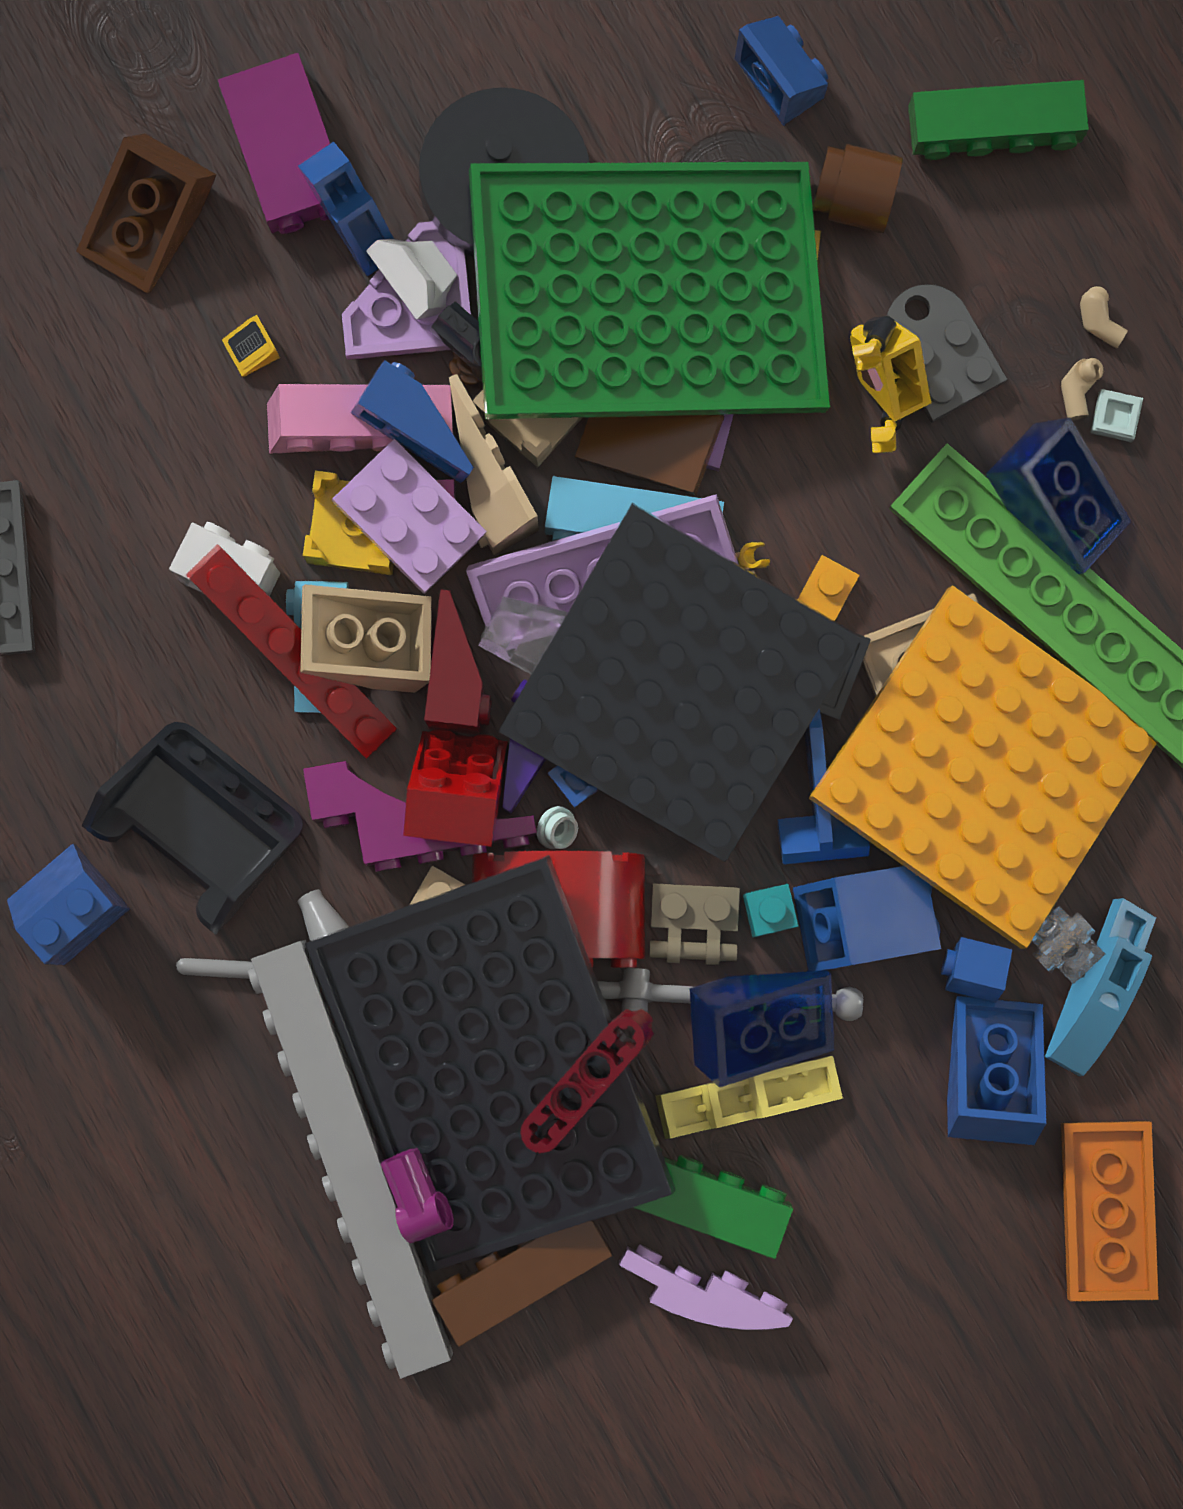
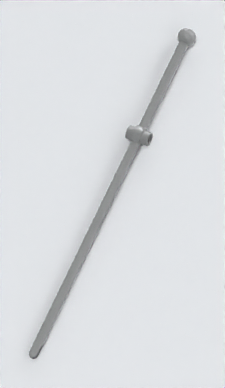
(633, 991)

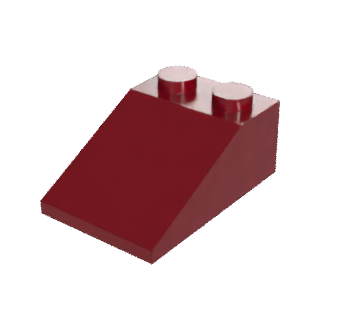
(455, 687)

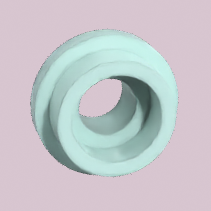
(557, 828)

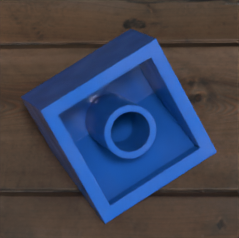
(780, 67)

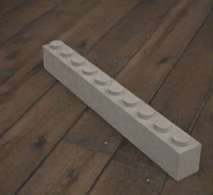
(351, 1159)

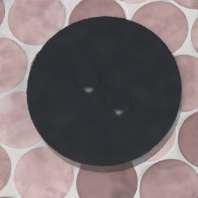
(488, 128)

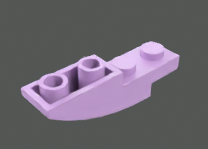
(719, 1303)

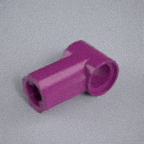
(419, 1208)

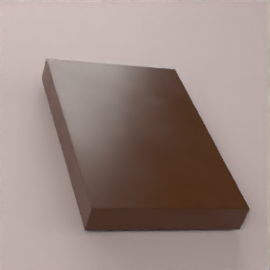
(653, 448)

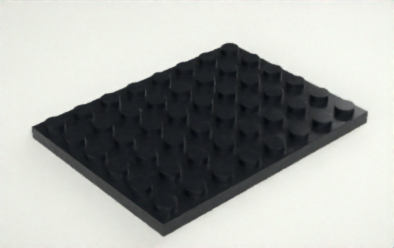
(460, 1030)

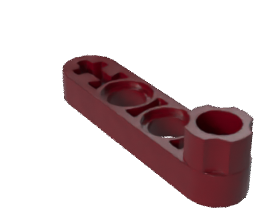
(584, 1082)

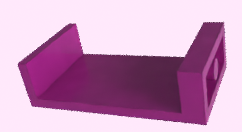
(277, 132)

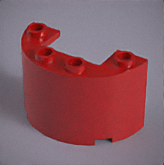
(601, 892)

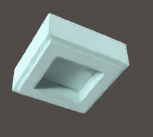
(1116, 415)

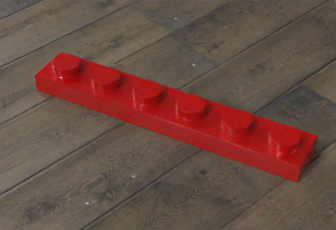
(280, 642)

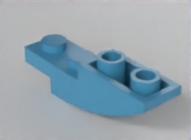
(1105, 992)

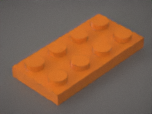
(1109, 1211)

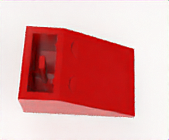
(455, 788)

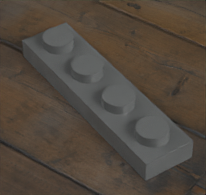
(15, 590)

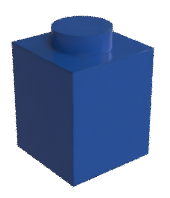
(976, 969)

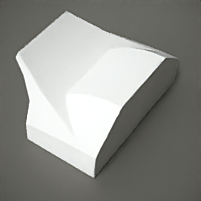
(416, 273)

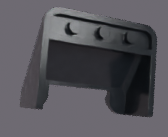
(199, 815)

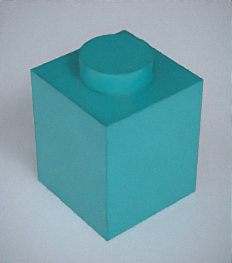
(770, 910)

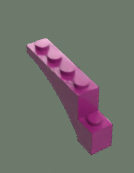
(339, 794)

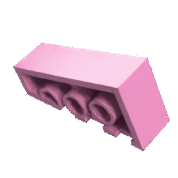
(321, 418)

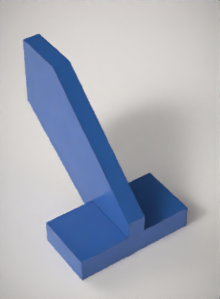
(819, 835)

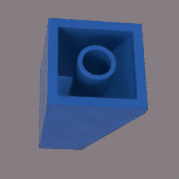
(65, 907)
(866, 918)

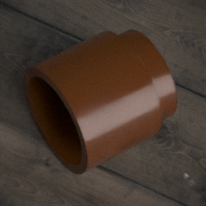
(858, 187)

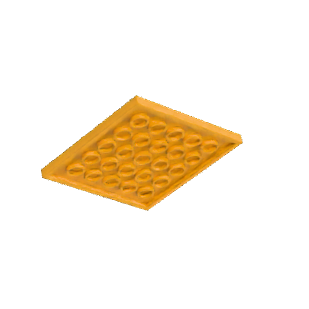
(985, 767)

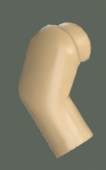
(1096, 317)

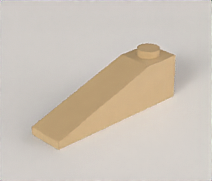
(494, 492)

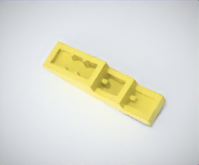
(749, 1099)

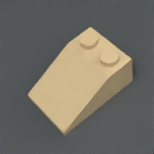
(366, 637)

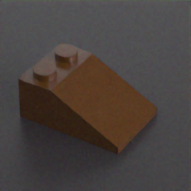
(144, 210)

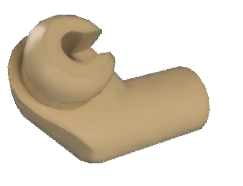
(1077, 383)

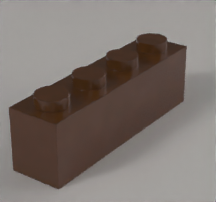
(517, 1279)

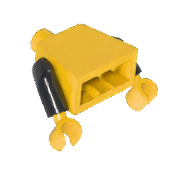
(893, 372)

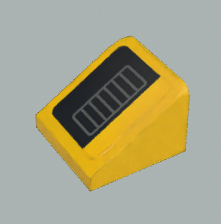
(250, 346)

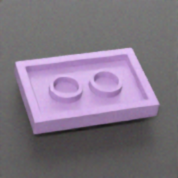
(409, 516)

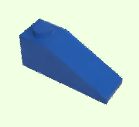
(406, 413)

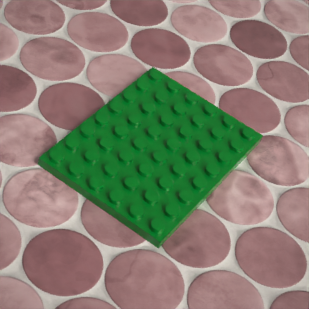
(647, 289)

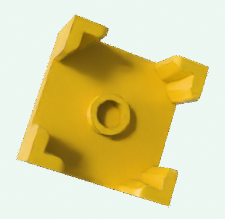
(335, 538)

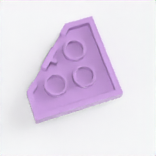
(381, 321)

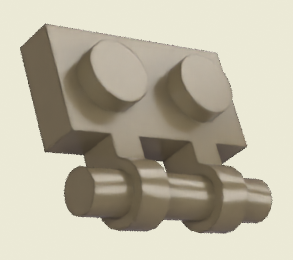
(694, 909)

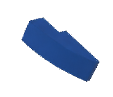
(346, 203)

